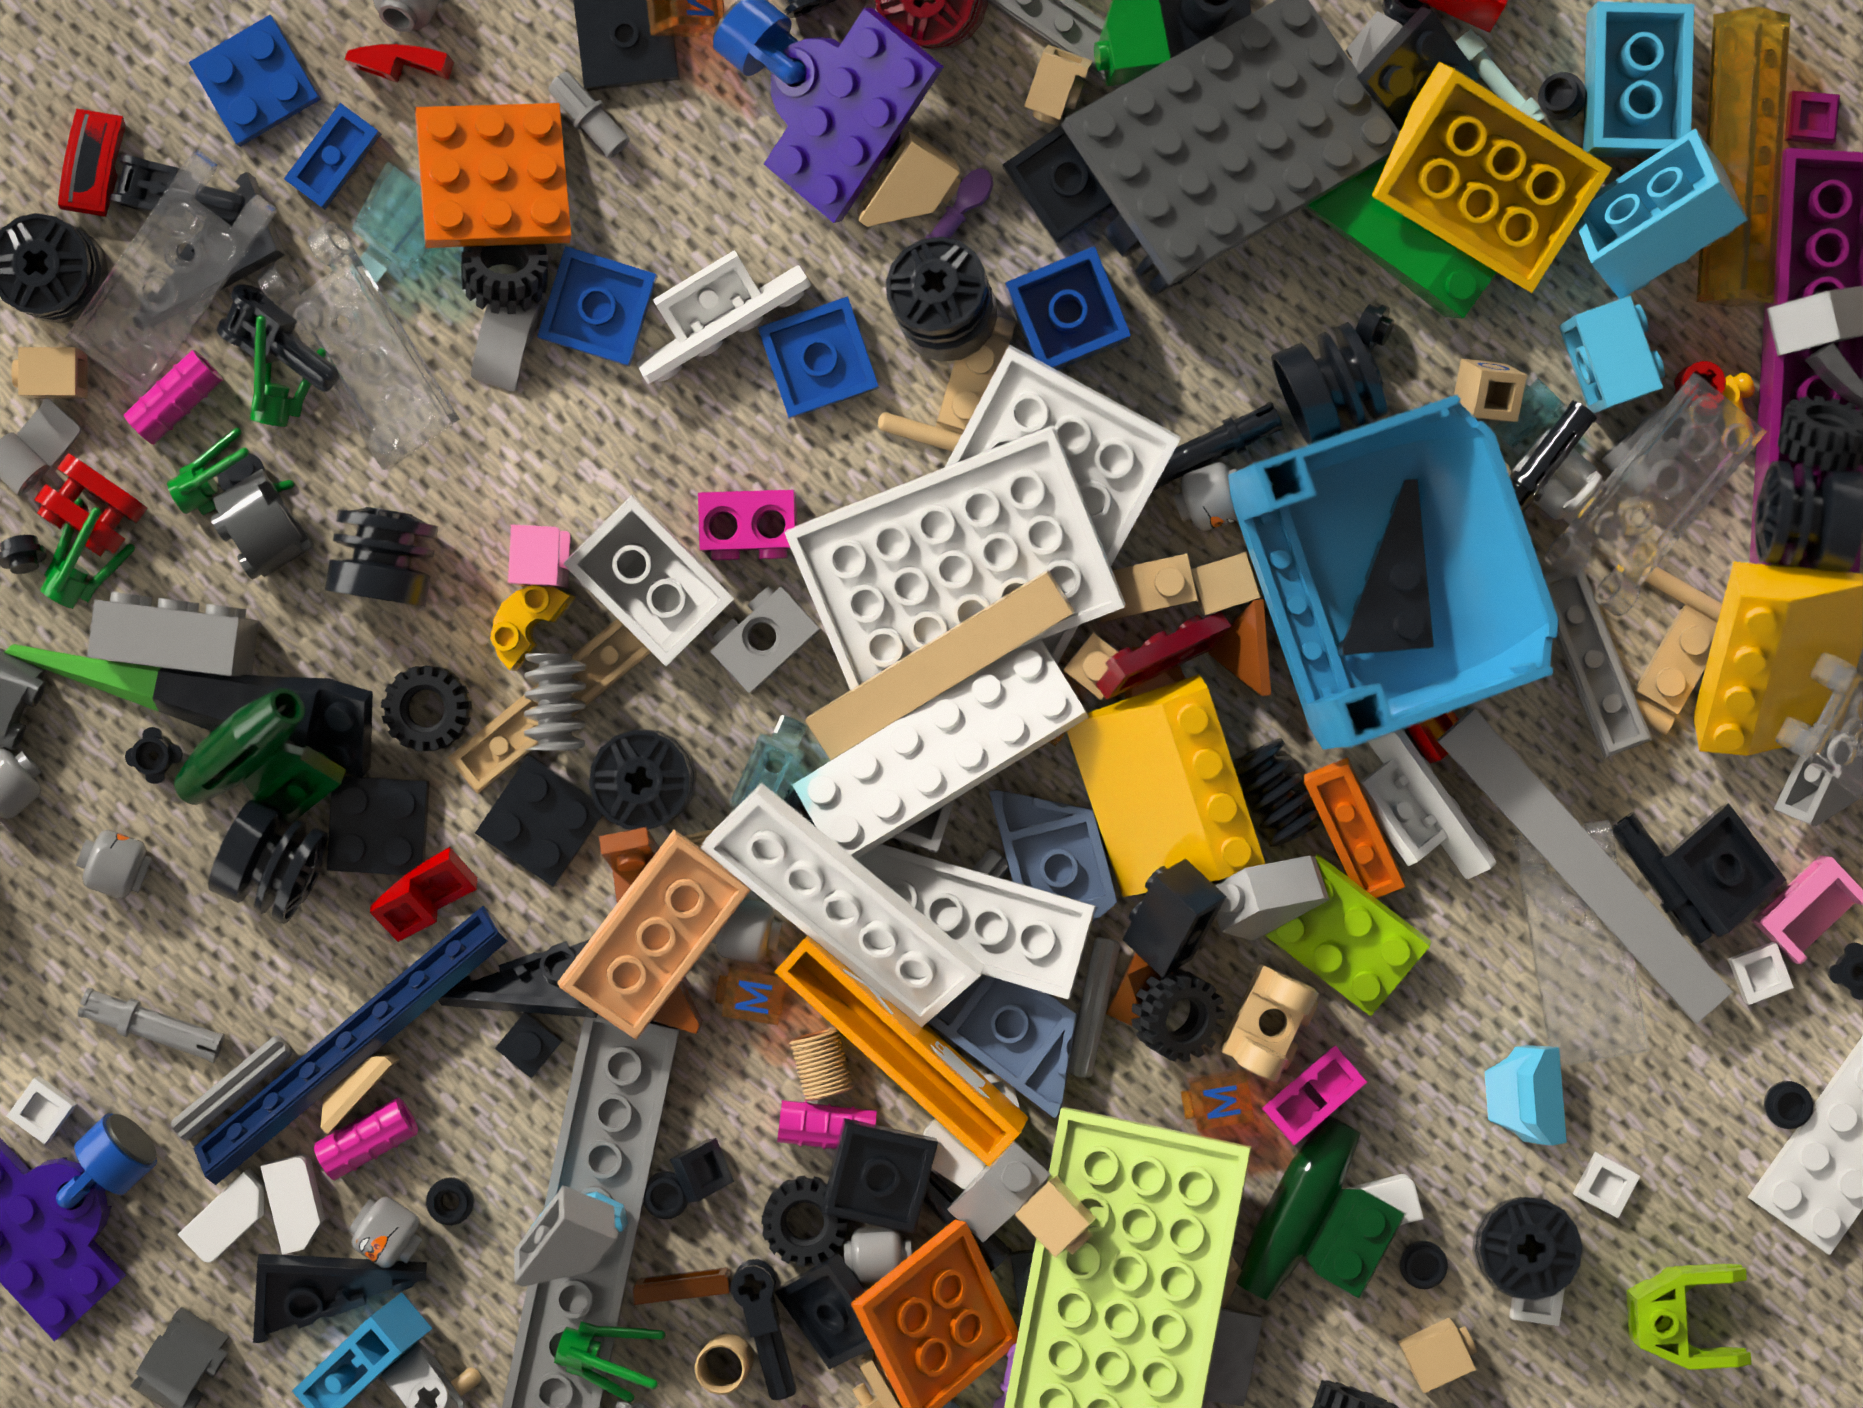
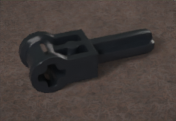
(146, 181)
(281, 344)
(764, 1326)

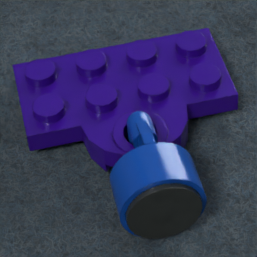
(837, 98)
(58, 1213)

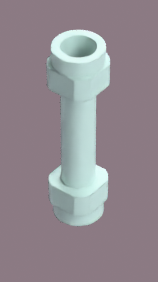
(1473, 48)

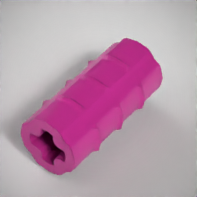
(173, 397)
(816, 1123)
(366, 1138)

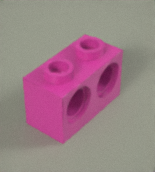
(748, 509)
(1314, 1095)

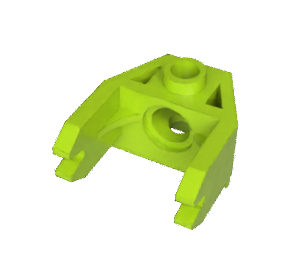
(1667, 1297)

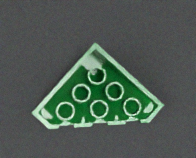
(1410, 253)

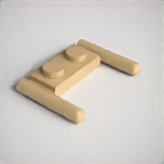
(963, 394)
(1680, 655)

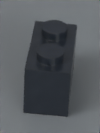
(1173, 916)

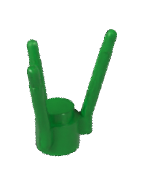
(270, 400)
(197, 484)
(65, 578)
(580, 1355)

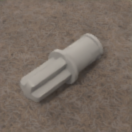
(588, 114)

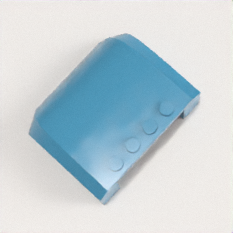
(1311, 538)

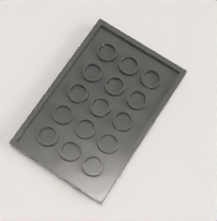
(1232, 136)

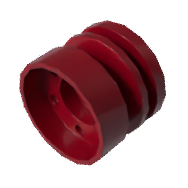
(936, 24)

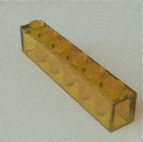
(1747, 139)

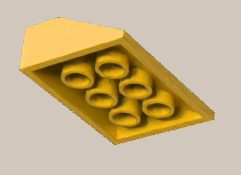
(1488, 177)
(1765, 649)
(1164, 786)

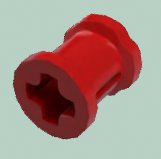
(1709, 370)

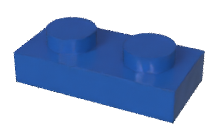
(332, 156)

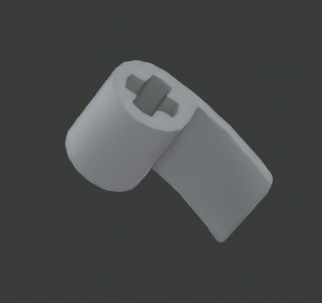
(503, 345)
(36, 447)

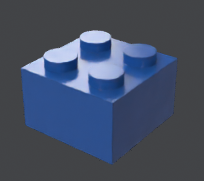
(1068, 310)

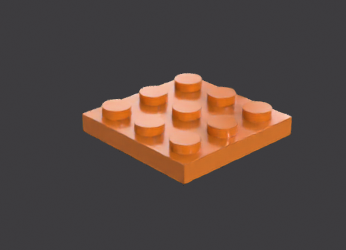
(492, 175)
(937, 1319)

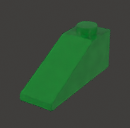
(1131, 41)

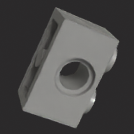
(792, 629)

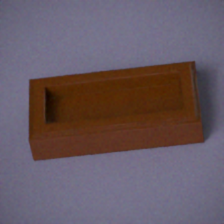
(682, 1286)

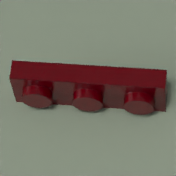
(1162, 653)

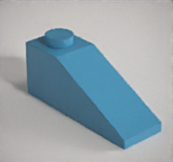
(363, 1356)

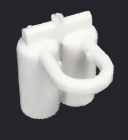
(1569, 486)

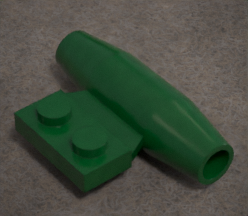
(254, 752)
(1314, 1218)

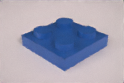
(254, 80)
(597, 306)
(818, 357)

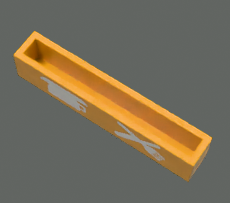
(906, 1052)

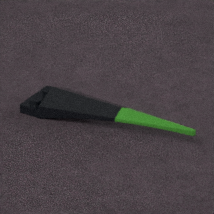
(334, 719)

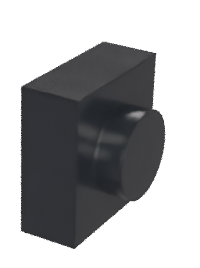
(529, 1044)
(702, 1170)

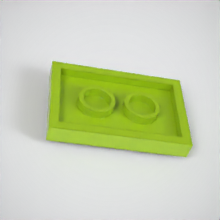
(1352, 941)

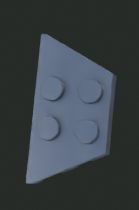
(1054, 848)
(1016, 1035)

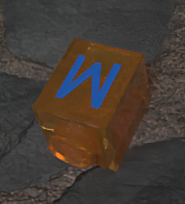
(684, 17)
(751, 995)
(1218, 1099)

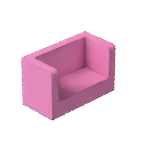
(538, 556)
(1808, 907)

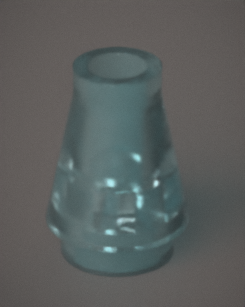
(1537, 410)

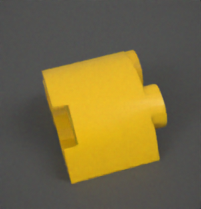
(518, 616)

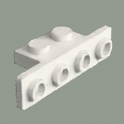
(712, 308)
(1418, 810)

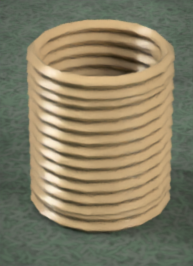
(821, 1064)
(711, 1382)

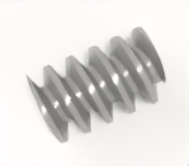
(554, 701)

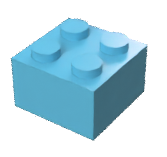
(1612, 354)

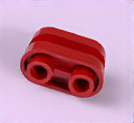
(60, 506)

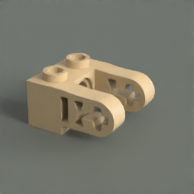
(1261, 1051)

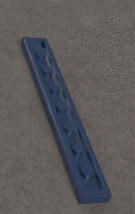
(349, 1045)

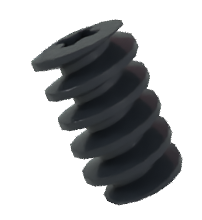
(1276, 792)

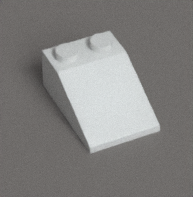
(648, 580)

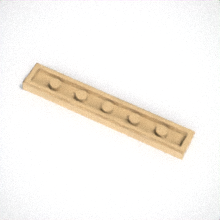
(939, 664)
(503, 740)

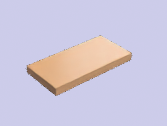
(654, 935)

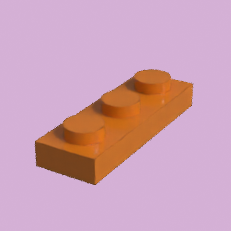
(1354, 828)

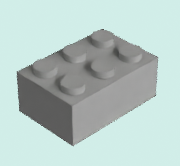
(173, 635)

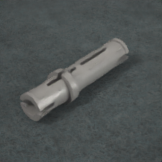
(149, 1024)

